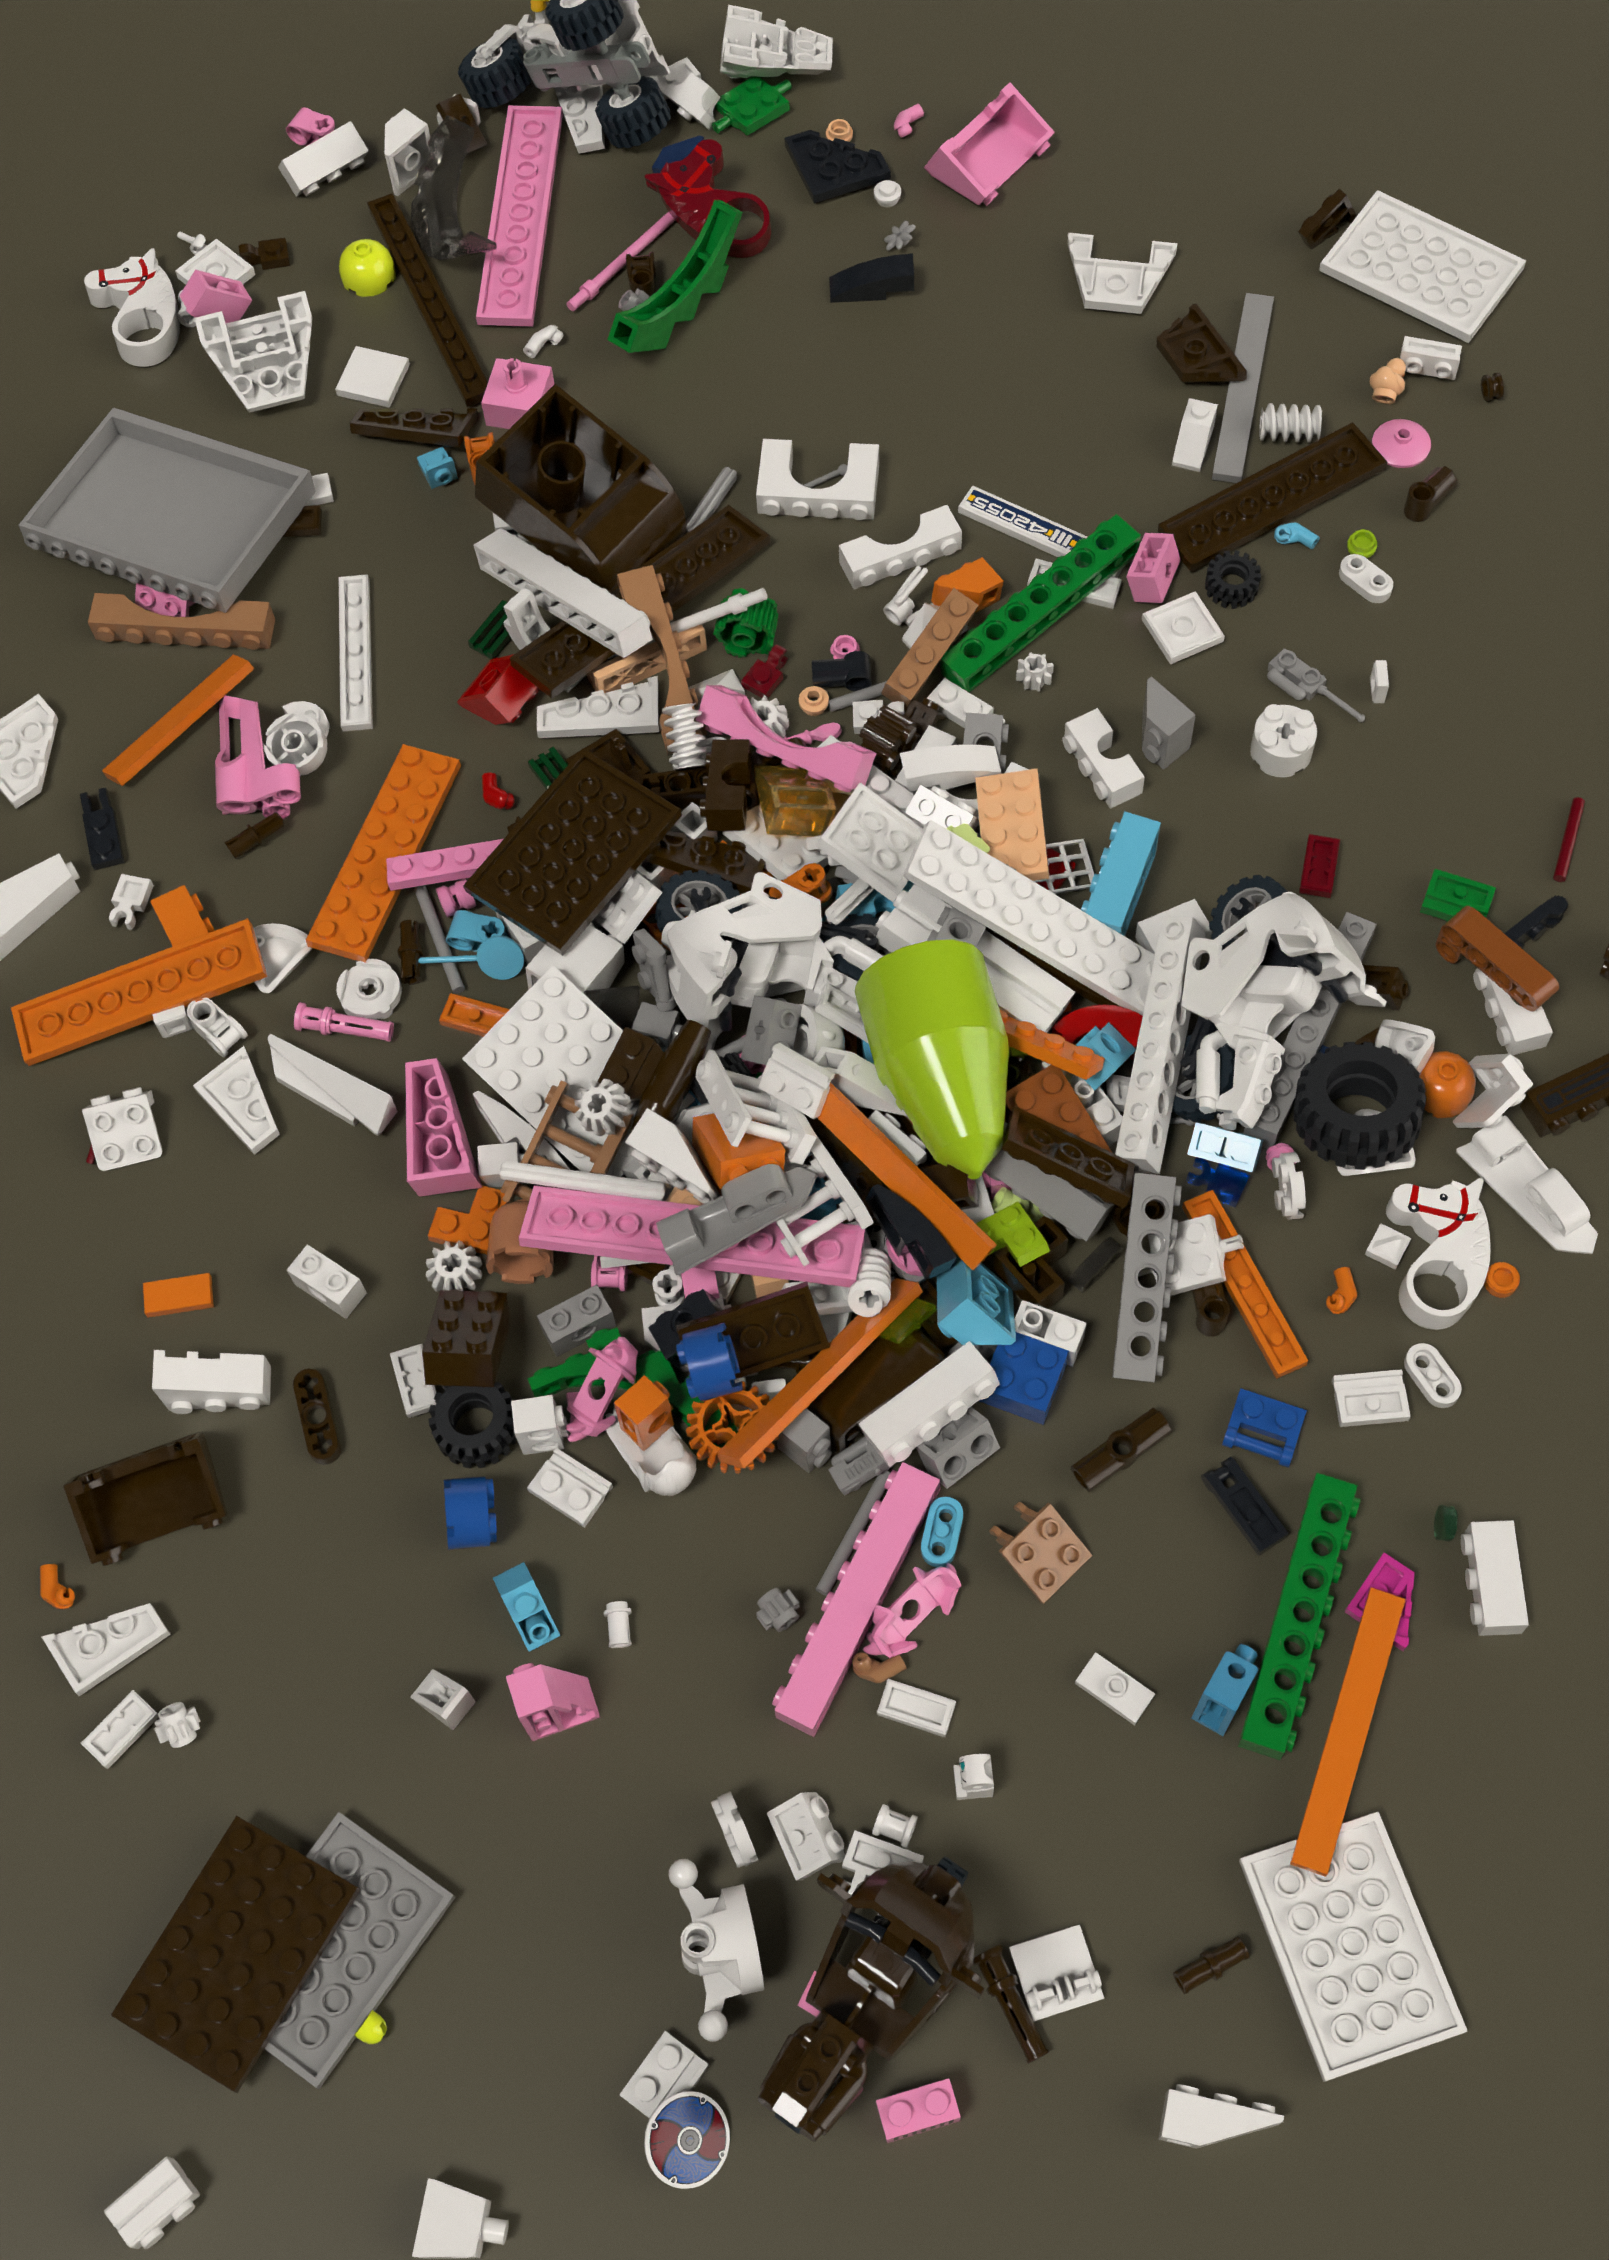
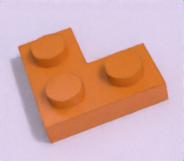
(469, 1228)

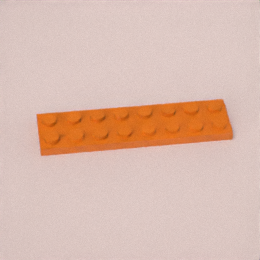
(394, 828)
(137, 990)

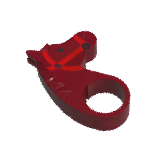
(690, 193)

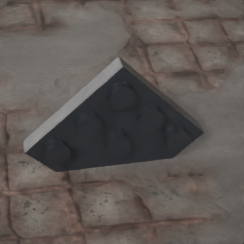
(834, 166)

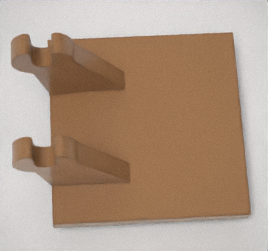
(1043, 1551)

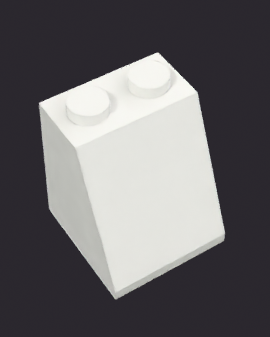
(588, 963)

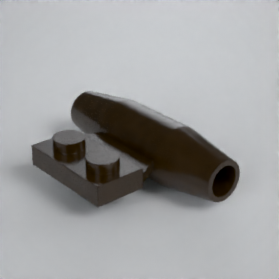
(655, 1075)

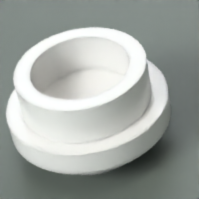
(887, 193)

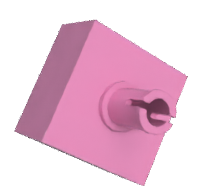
(513, 391)

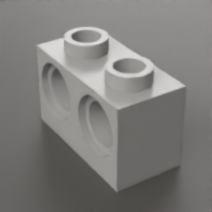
(958, 1448)

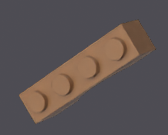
(929, 648)

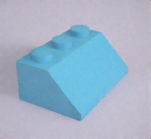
(975, 1306)

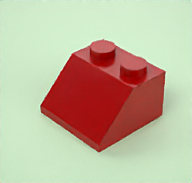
(498, 692)

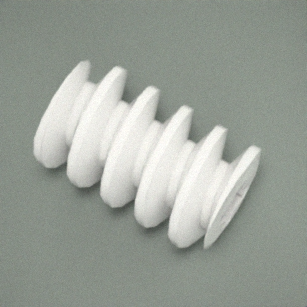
(1290, 422)
(684, 736)
(873, 1284)

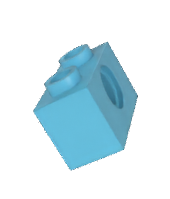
(1111, 1046)

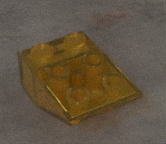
(793, 801)

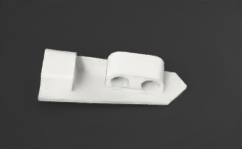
(1530, 1188)

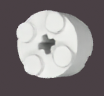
(1283, 740)

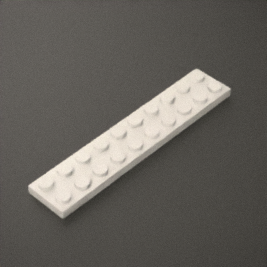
(1030, 916)

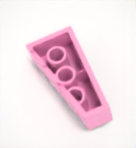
(435, 1135)

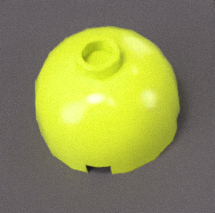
(366, 267)

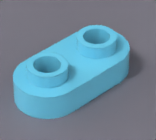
(942, 1533)

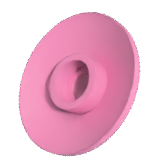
(1402, 443)

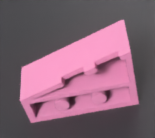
(550, 1699)

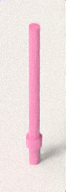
(591, 287)

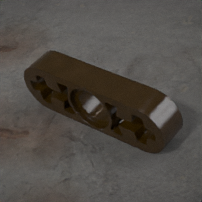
(331, 1436)

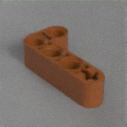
(1497, 957)

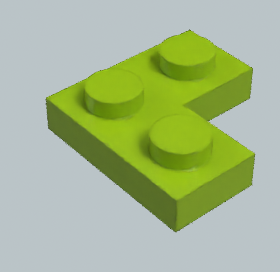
(1017, 1232)

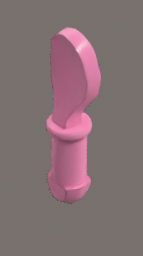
(820, 733)

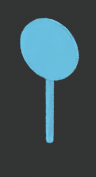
(496, 956)

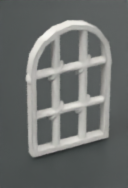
(1068, 873)

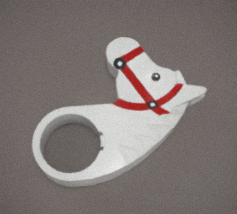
(144, 301)
(1458, 1240)

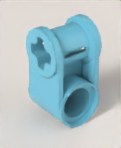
(471, 929)

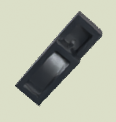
(873, 279)
(910, 1232)

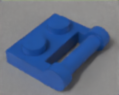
(1266, 1418)

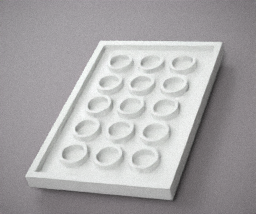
(1422, 266)
(548, 1039)
(1353, 1951)

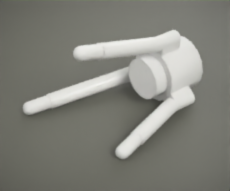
(901, 606)

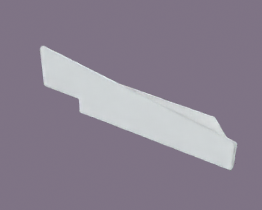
(331, 1087)

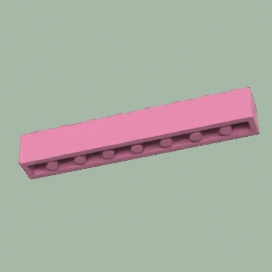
(852, 1606)

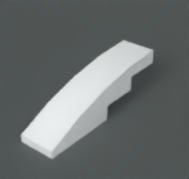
(512, 1128)

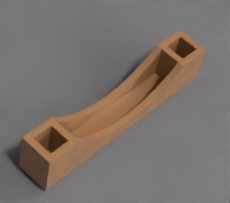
(643, 590)
(243, 625)

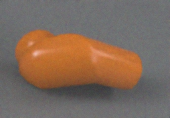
(1345, 1293)

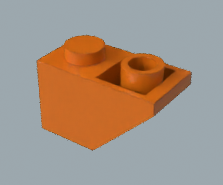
(974, 580)

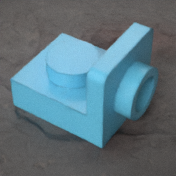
(437, 467)

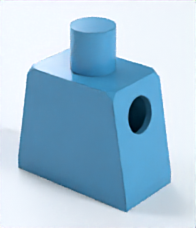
(1226, 1689)

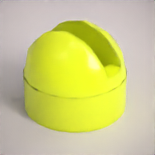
(372, 2029)

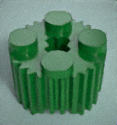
(748, 630)

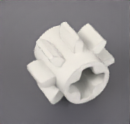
(1034, 671)
(177, 1724)

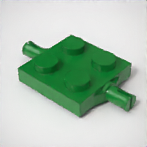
(752, 105)

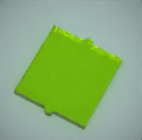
(908, 1321)

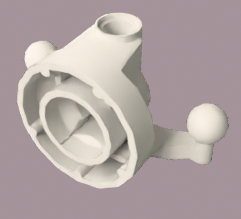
(731, 1954)

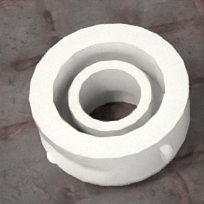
(816, 1032)

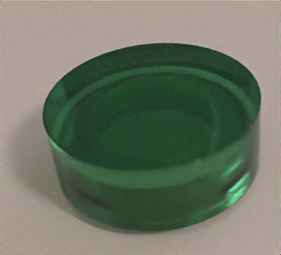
(1445, 1523)

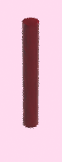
(1569, 839)

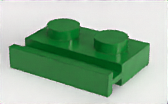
(1451, 893)

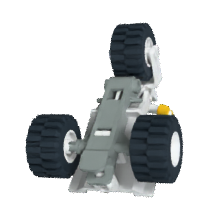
(582, 48)

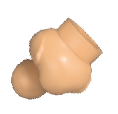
(1388, 381)

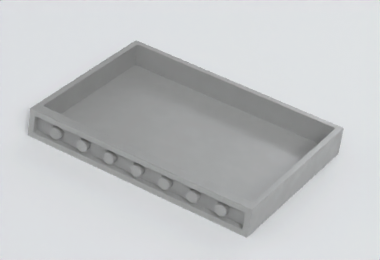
(168, 509)

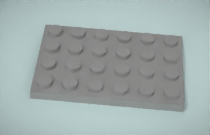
(365, 1954)

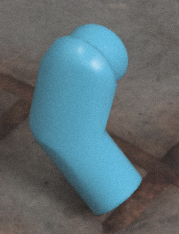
(1295, 533)

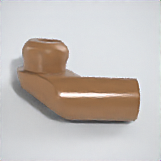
(875, 1670)

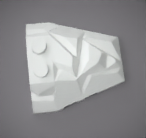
(769, 49)
(262, 354)

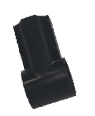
(851, 672)

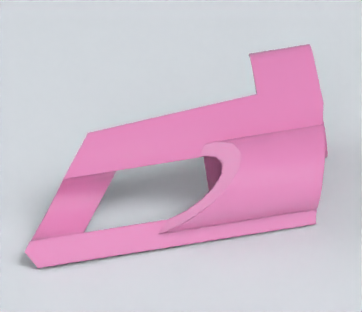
(244, 782)

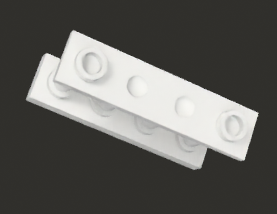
(736, 1118)
(835, 1187)

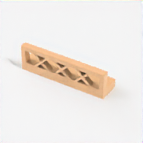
(644, 662)

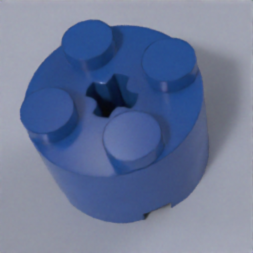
(710, 1362)
(467, 1512)

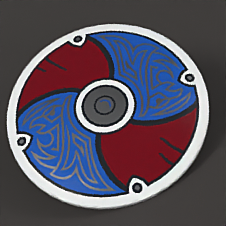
(687, 2139)

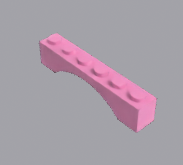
(732, 714)

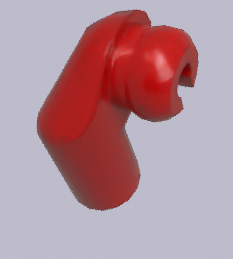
(493, 795)

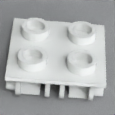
(1056, 1973)

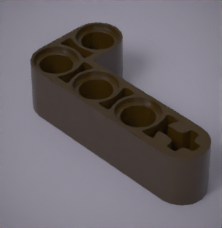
(692, 784)

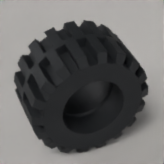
(477, 1447)

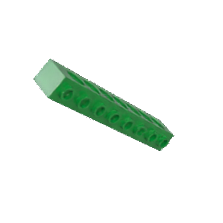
(1121, 544)
(1258, 1733)

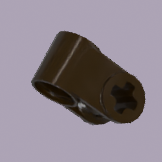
(642, 273)

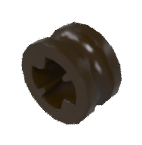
(1492, 386)

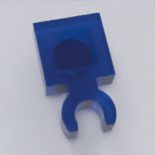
(1225, 1181)

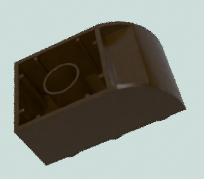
(579, 491)

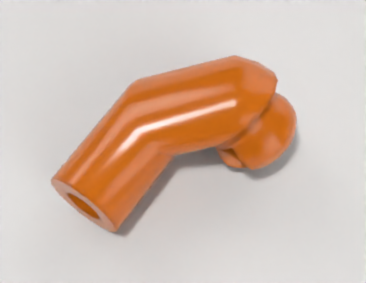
(52, 1591)

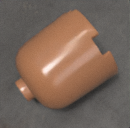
(504, 1252)

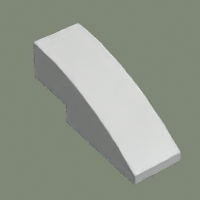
(948, 765)

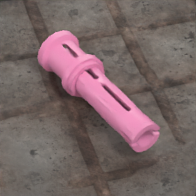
(326, 1023)

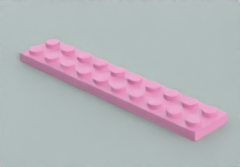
(520, 216)
(628, 1230)

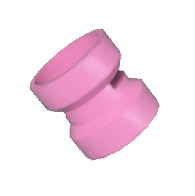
(463, 899)

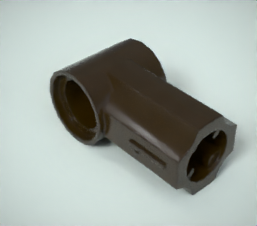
(1428, 492)
(1208, 1300)

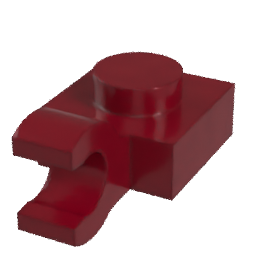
(765, 677)

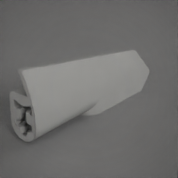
(742, 1210)

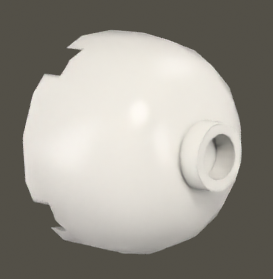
(297, 742)

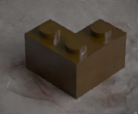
(1035, 1280)

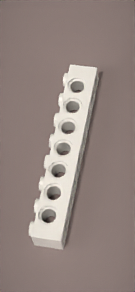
(1158, 1049)

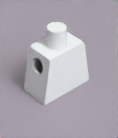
(455, 2224)

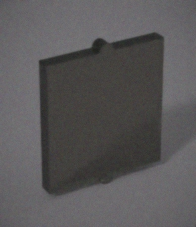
(617, 1003)

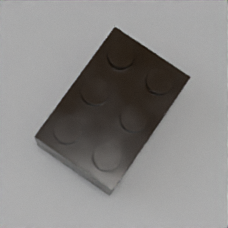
(466, 1338)

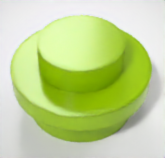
(1362, 543)

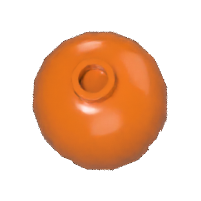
(1448, 1084)

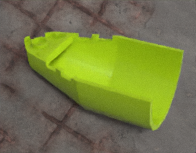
(940, 1047)

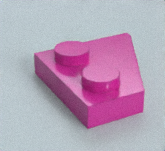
(1392, 1578)

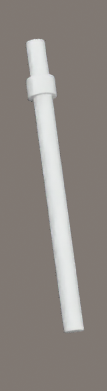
(735, 605)

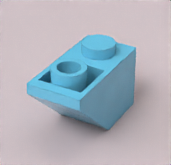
(526, 1606)

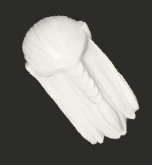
(663, 1467)

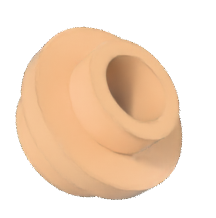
(839, 129)
(815, 707)

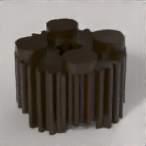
(888, 737)

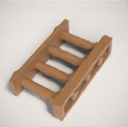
(600, 1155)

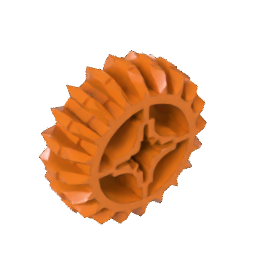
(720, 1431)

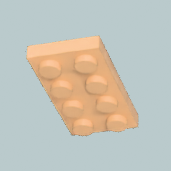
(1014, 821)

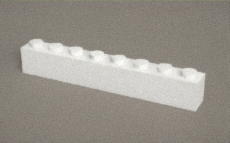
(564, 592)

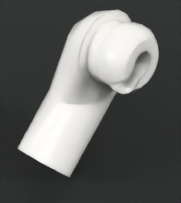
(540, 338)

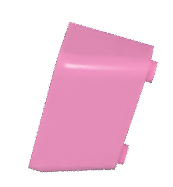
(991, 147)

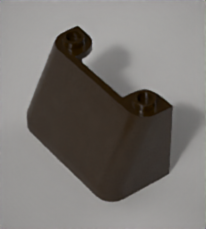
(871, 1382)
(146, 1497)

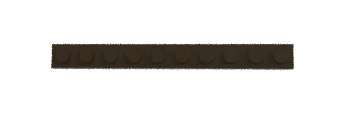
(429, 298)

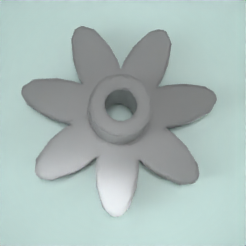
(900, 236)

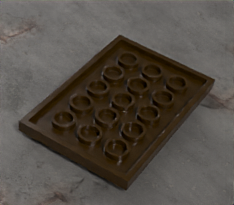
(572, 851)
(236, 1954)

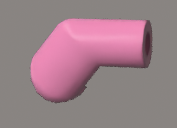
(904, 118)

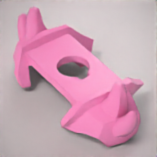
(612, 1365)
(929, 1590)

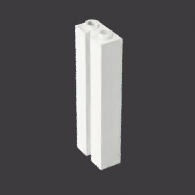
(1018, 984)

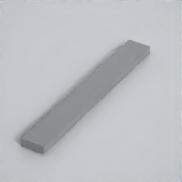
(1242, 394)

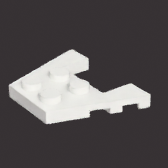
(1115, 283)

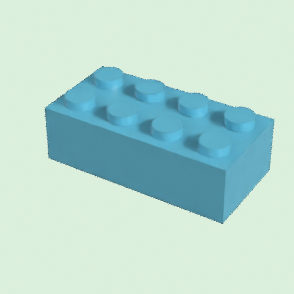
(1123, 871)

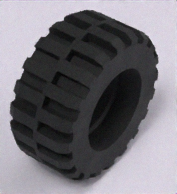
(1355, 1138)

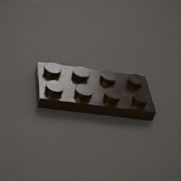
(1068, 1157)
(769, 1328)

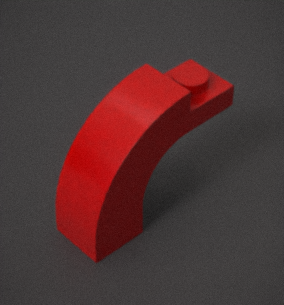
(1081, 1021)

